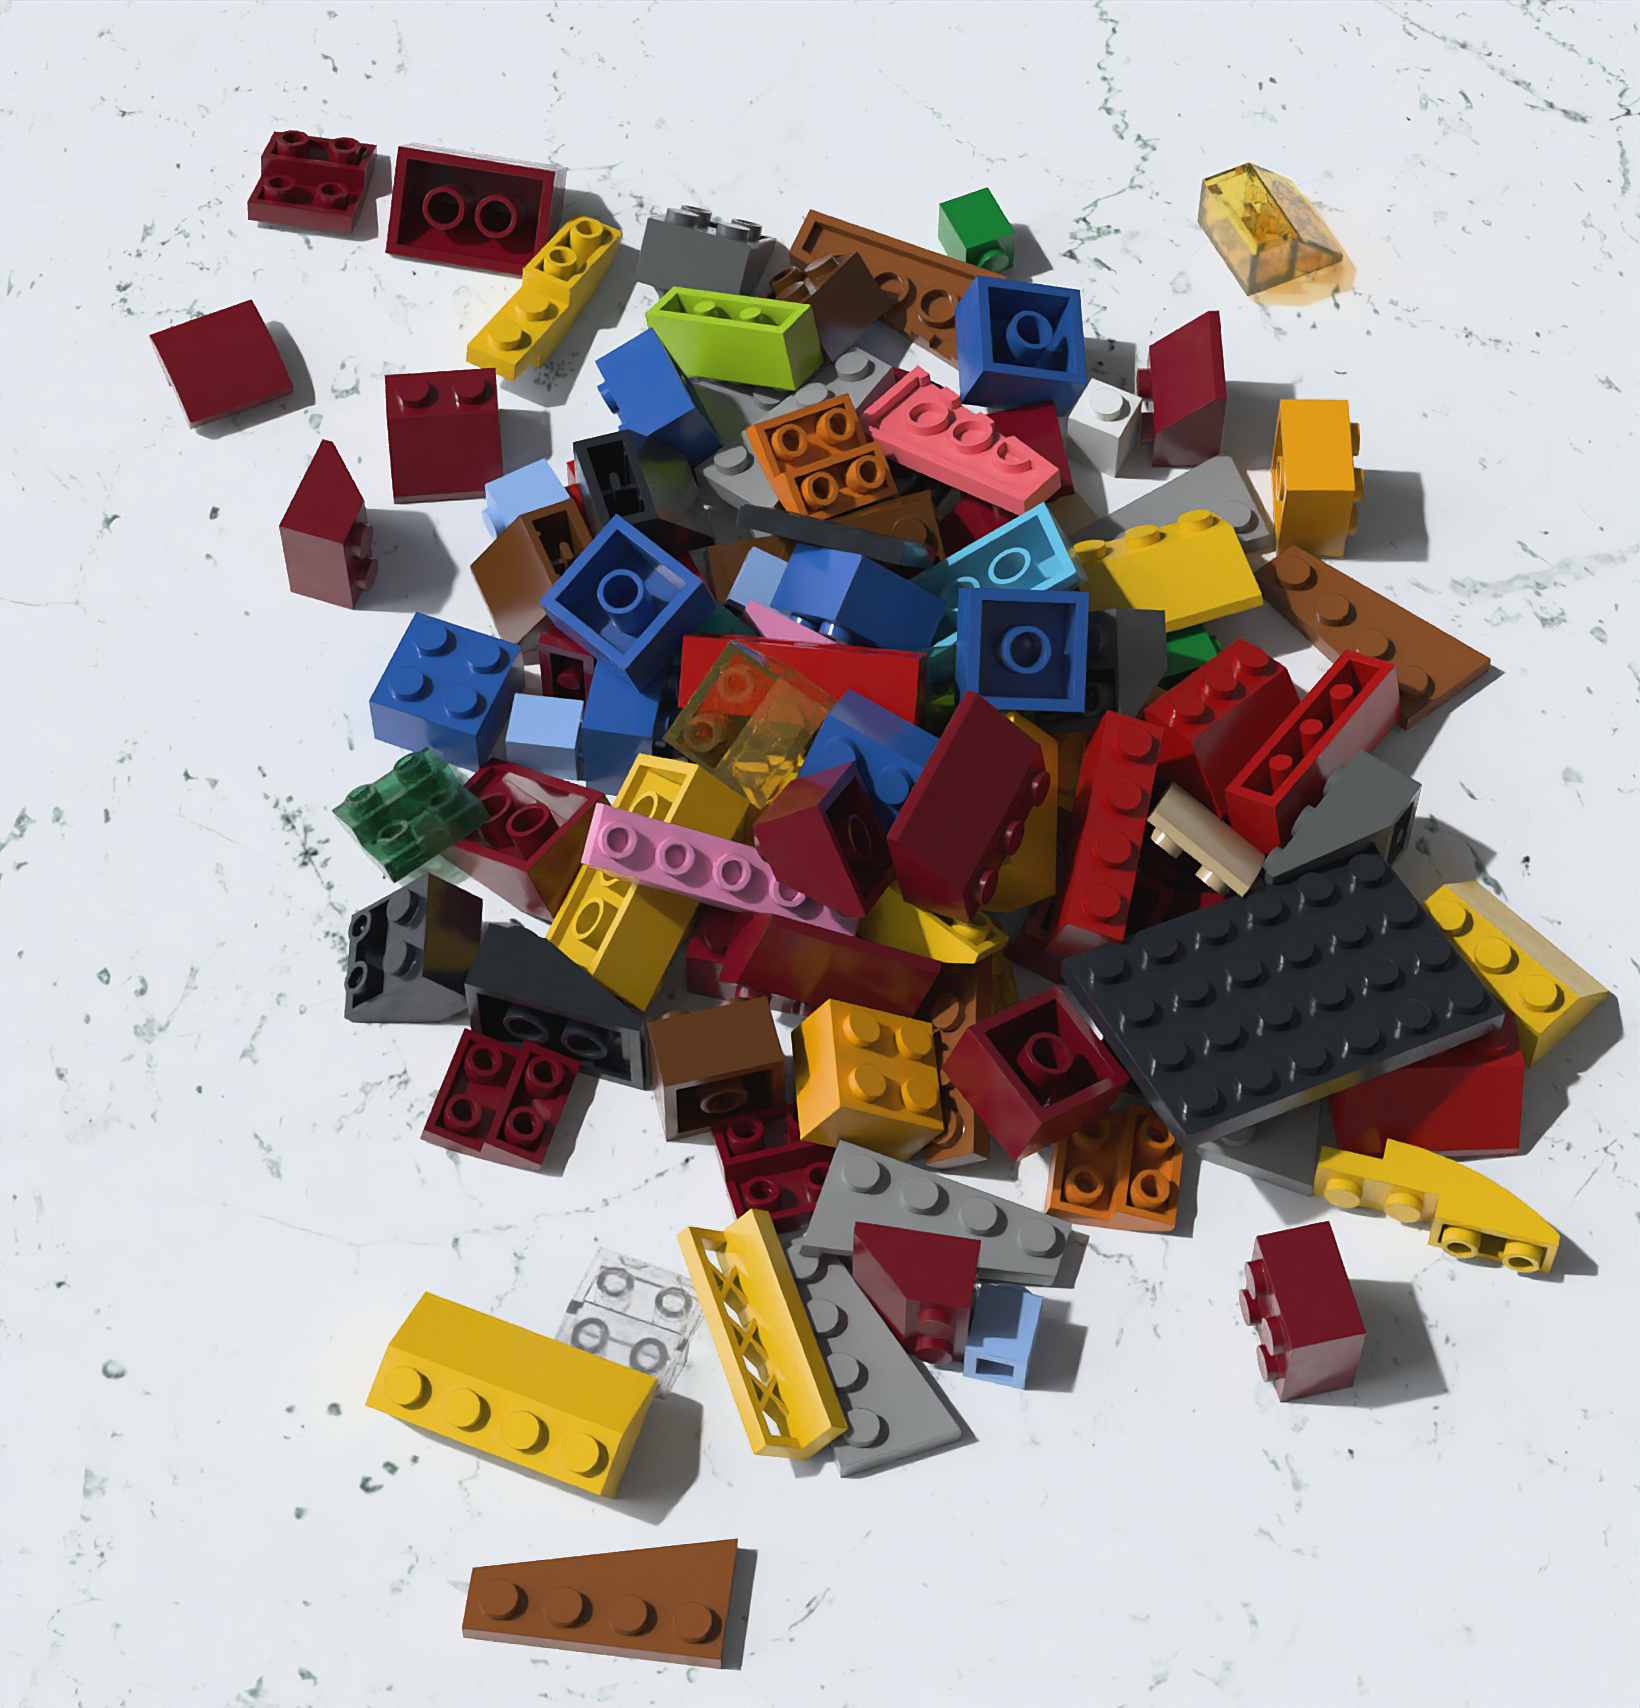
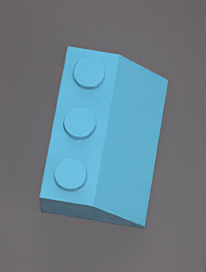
(1019, 555)

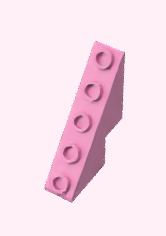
(699, 867)

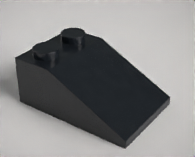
(537, 994)

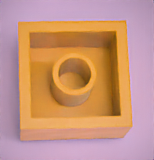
(1315, 476)
(866, 1080)

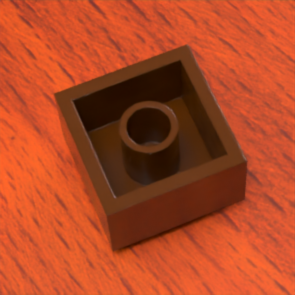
(714, 1064)

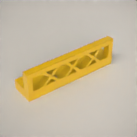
(772, 1337)

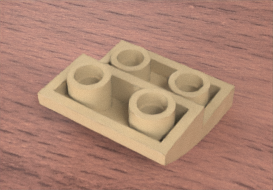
(1190, 826)

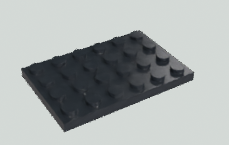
(1280, 997)

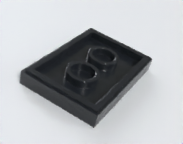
(836, 536)

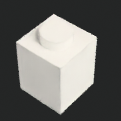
(1103, 427)

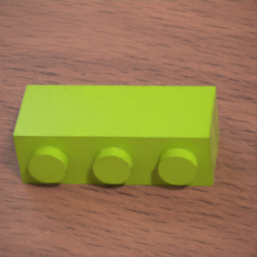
(738, 337)

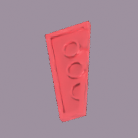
(947, 442)

